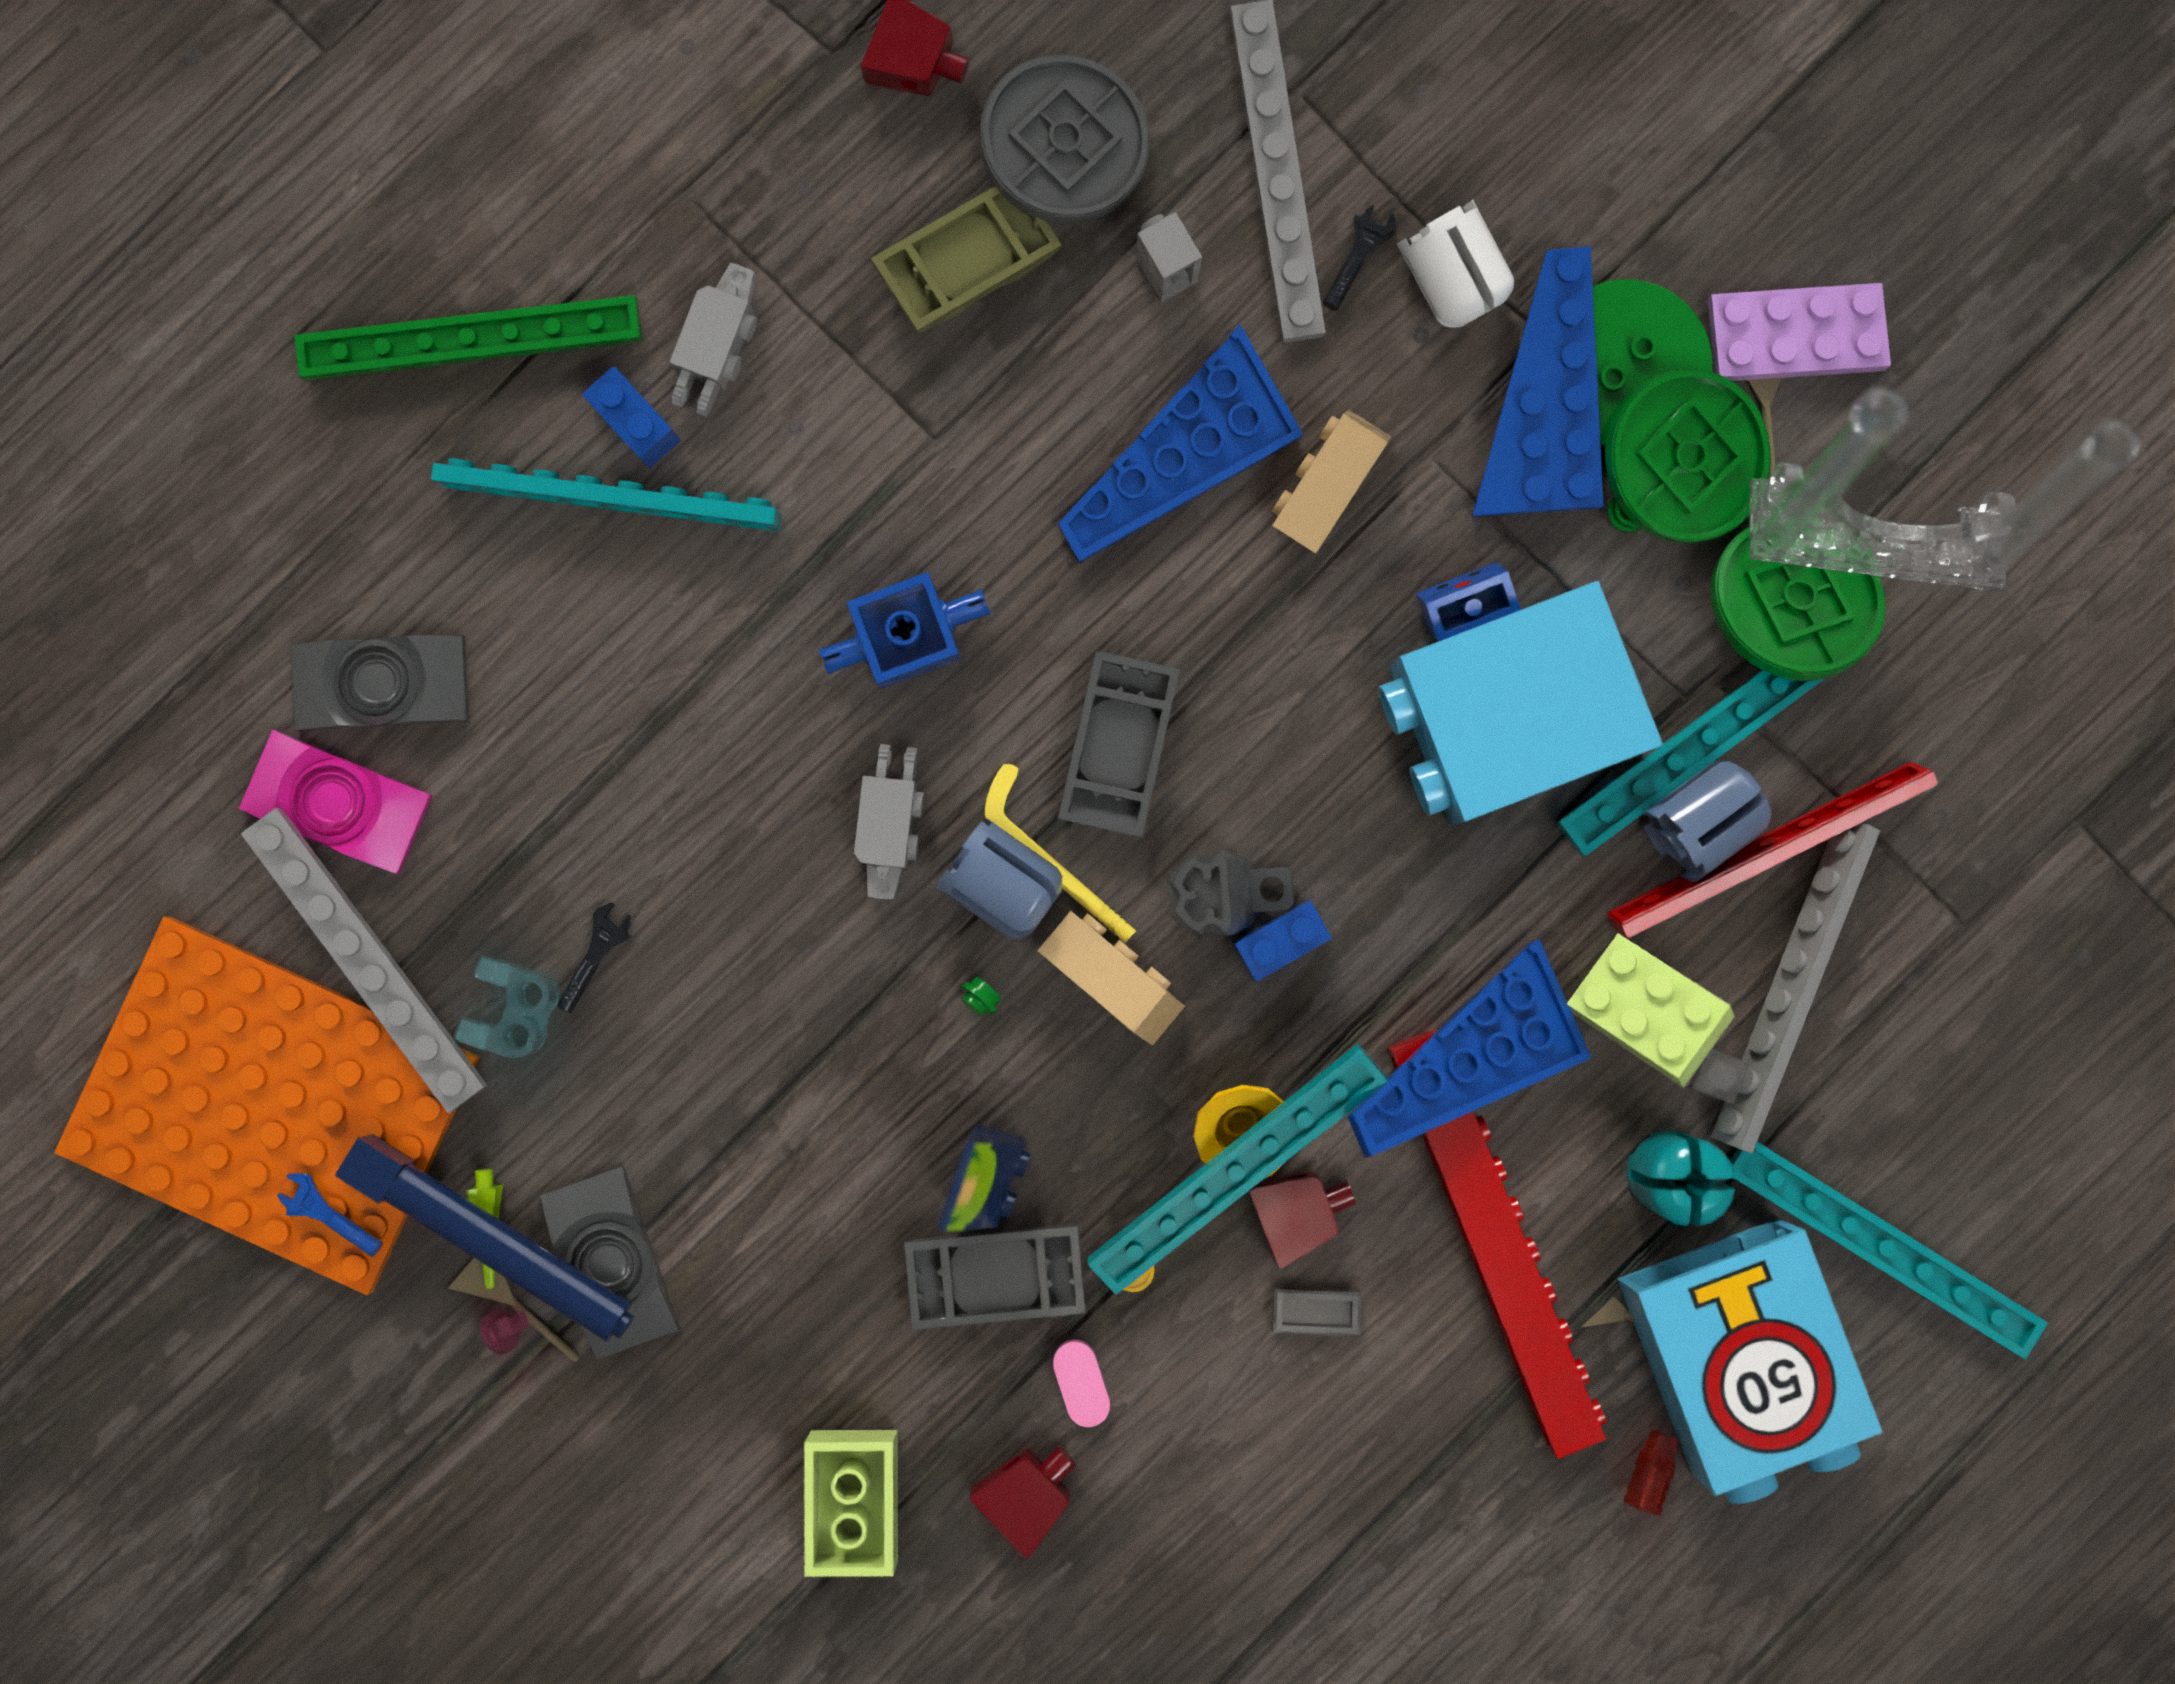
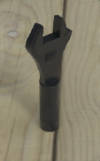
(1367, 238)
(603, 939)

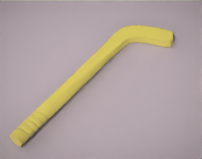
(995, 813)

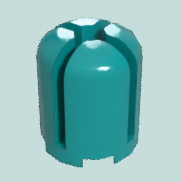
(1695, 1163)

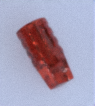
(1653, 1473)

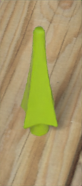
(487, 1197)

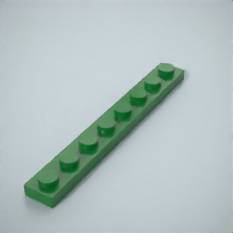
(468, 338)

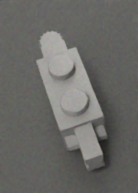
(714, 336)
(886, 823)

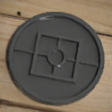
(1064, 139)

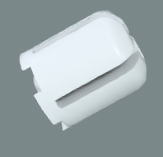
(1458, 266)

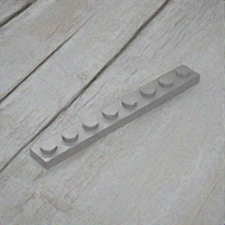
(1277, 171)
(364, 959)
(1796, 984)

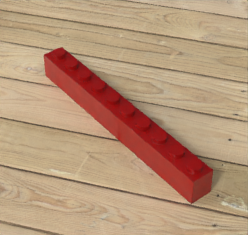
(1511, 1278)

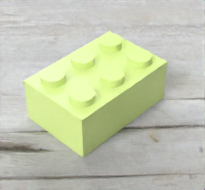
(1651, 1010)
(851, 1503)

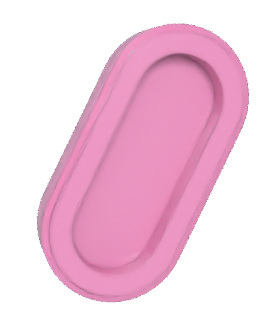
(1081, 1383)

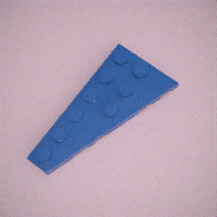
(1549, 422)
(1201, 438)
(1490, 1048)

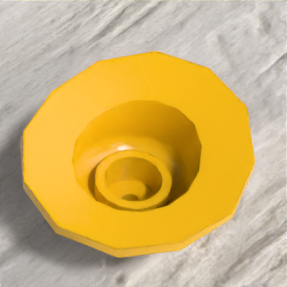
(1230, 1116)

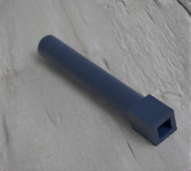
(391, 1177)

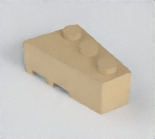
(1329, 479)
(1112, 977)

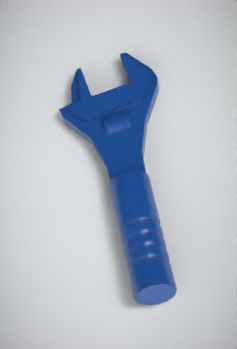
(312, 1204)

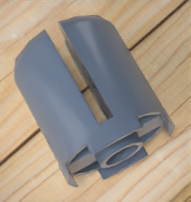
(1708, 818)
(1002, 881)

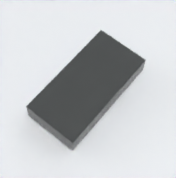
(1316, 1311)

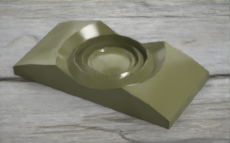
(963, 258)

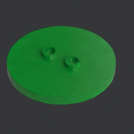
(1639, 336)
(1686, 455)
(1795, 617)

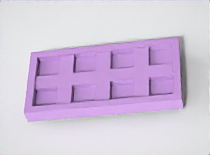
(1799, 332)

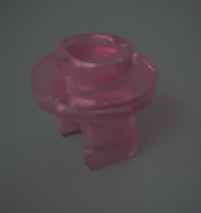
(501, 1330)

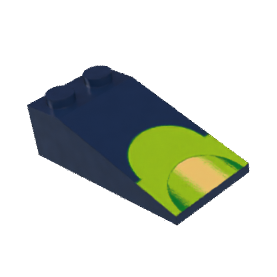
(984, 1180)

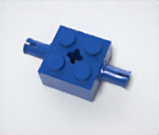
(879, 617)

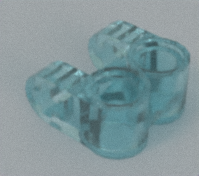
(517, 1010)

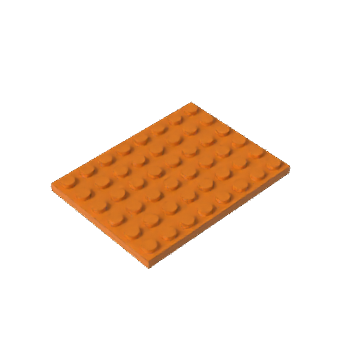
(246, 1075)

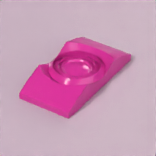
(337, 801)

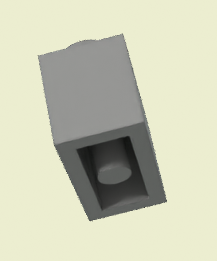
(1167, 255)

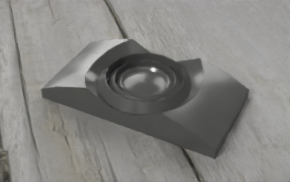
(379, 682)
(1119, 744)
(604, 1236)
(994, 1276)

